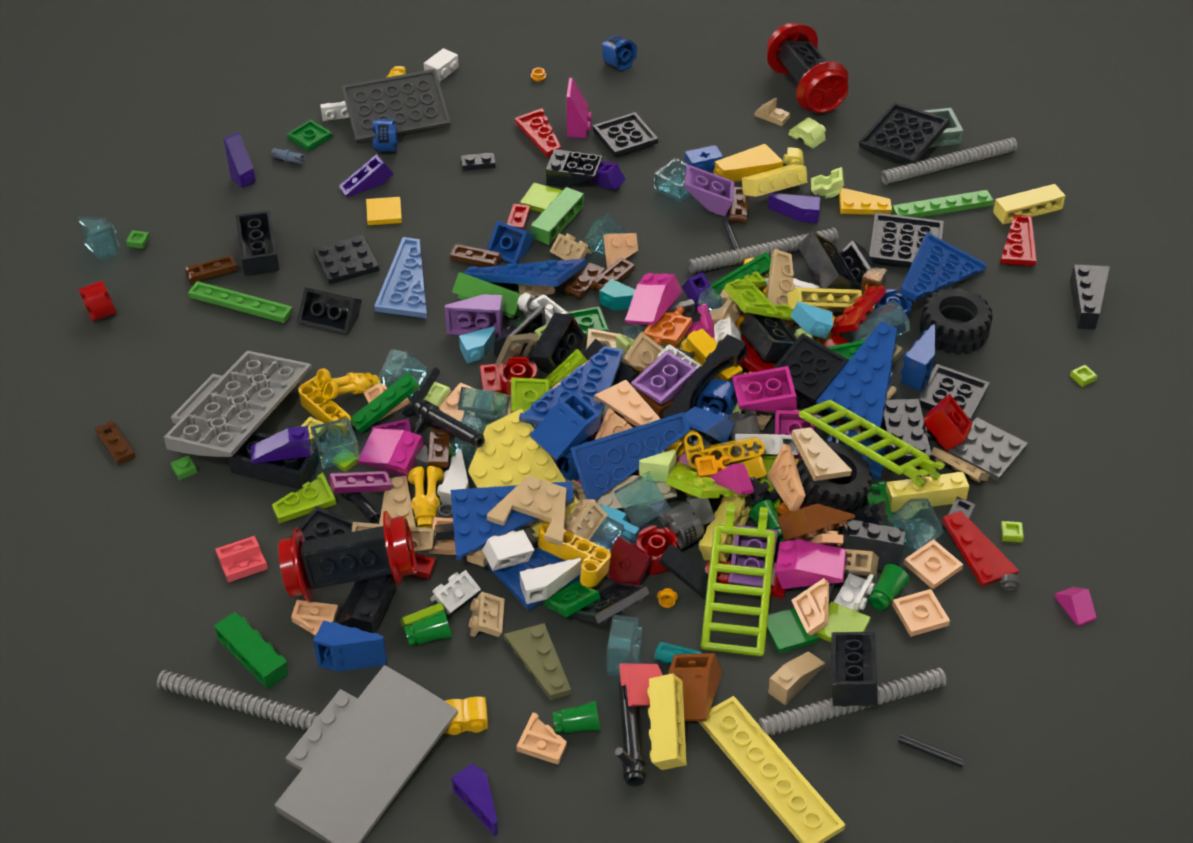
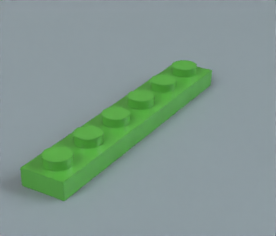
(944, 204)
(240, 302)

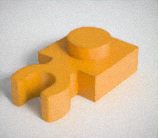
(709, 466)

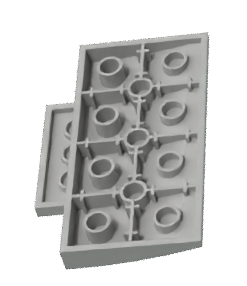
(233, 405)
(361, 756)

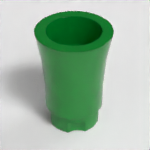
(772, 521)
(888, 586)
(428, 629)
(577, 719)

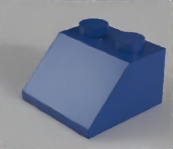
(510, 242)
(710, 424)

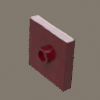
(627, 562)

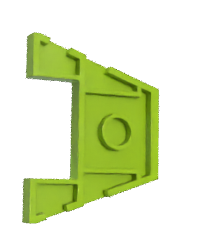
(752, 300)
(686, 480)

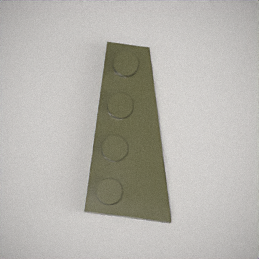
(540, 659)

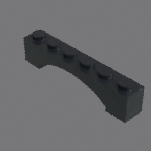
(727, 354)

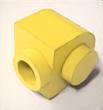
(793, 156)

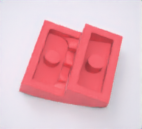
(241, 559)
(636, 680)

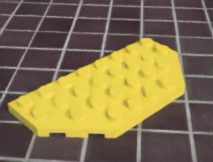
(512, 456)

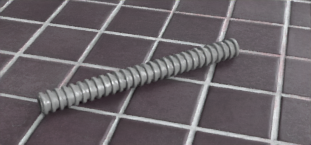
(949, 161)
(739, 255)
(236, 700)
(825, 710)

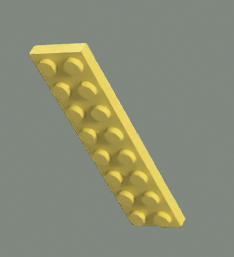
(771, 773)

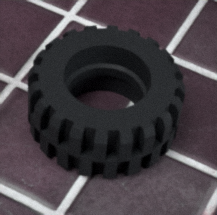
(962, 306)
(840, 497)

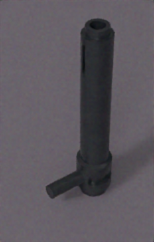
(432, 414)
(632, 755)

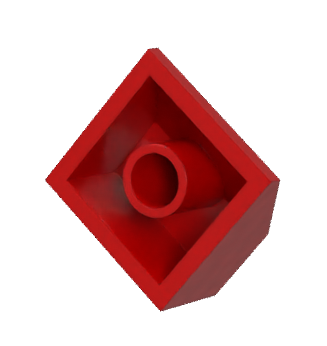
(948, 423)

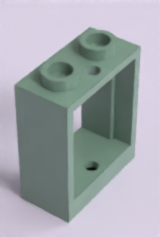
(953, 134)

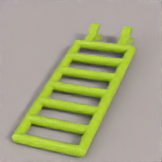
(870, 451)
(764, 592)

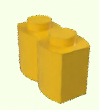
(470, 716)

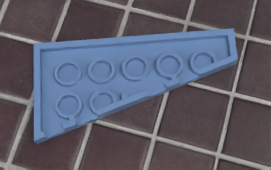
(404, 283)

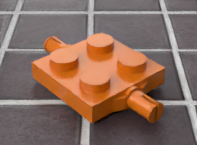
(669, 328)

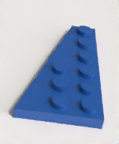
(613, 458)

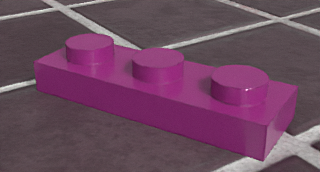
(360, 482)

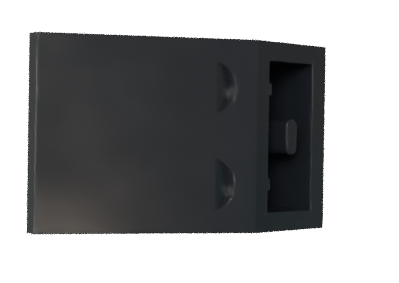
(571, 168)

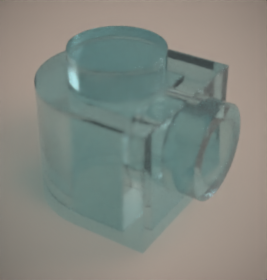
(710, 298)

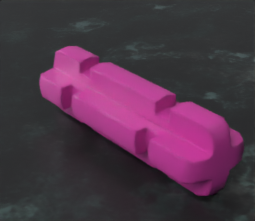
(706, 320)

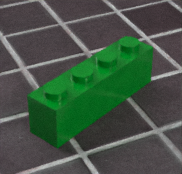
(251, 650)

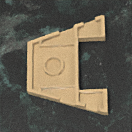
(537, 500)

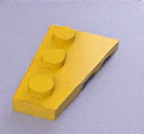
(862, 203)

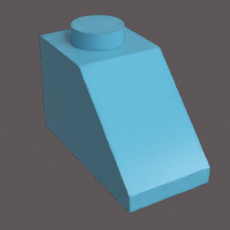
(813, 319)
(477, 344)

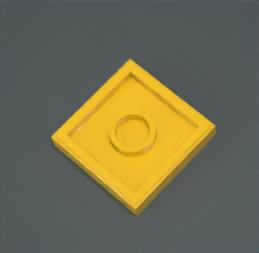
(384, 211)

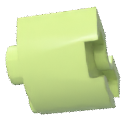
(810, 132)
(828, 186)

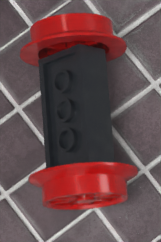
(820, 82)
(347, 557)

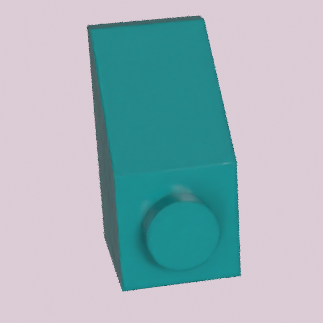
(616, 295)

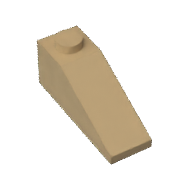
(861, 563)
(794, 676)

